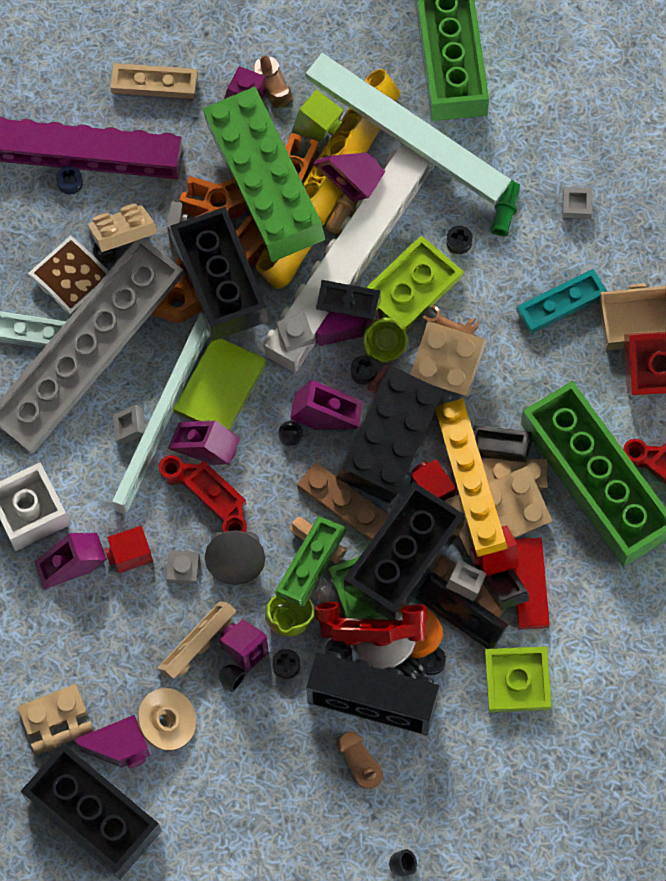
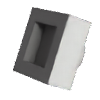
(577, 203)
(176, 215)
(295, 332)
(129, 424)
(182, 567)
(466, 580)

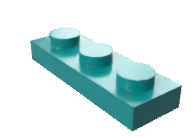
(561, 301)

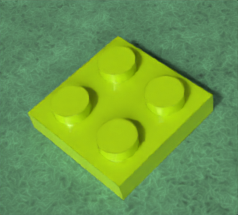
(517, 679)

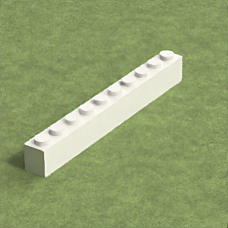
(355, 246)

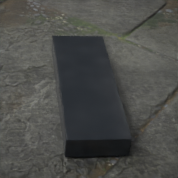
(462, 612)

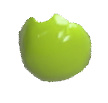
(385, 339)
(288, 618)

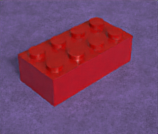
(645, 363)

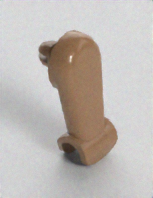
(275, 85)
(468, 328)
(362, 764)

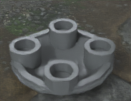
(235, 557)

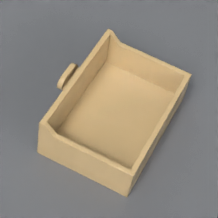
(631, 312)

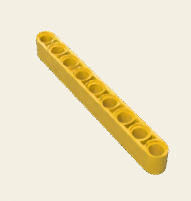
(352, 137)

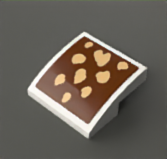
(68, 274)

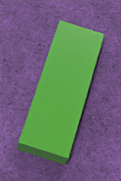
(310, 562)

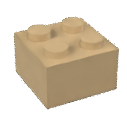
(448, 358)

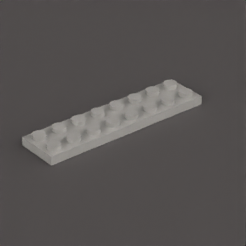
(87, 343)

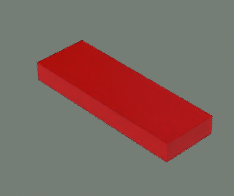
(531, 572)

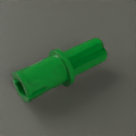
(505, 209)

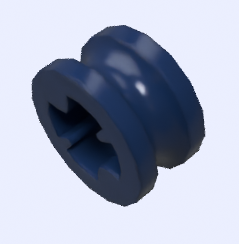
(71, 188)

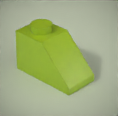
(318, 117)

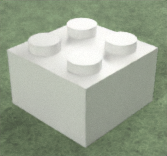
(30, 507)

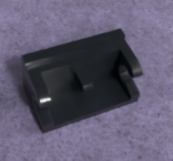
(348, 300)

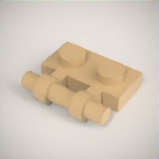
(52, 711)

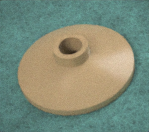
(176, 711)

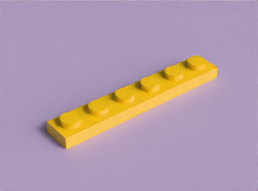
(470, 478)

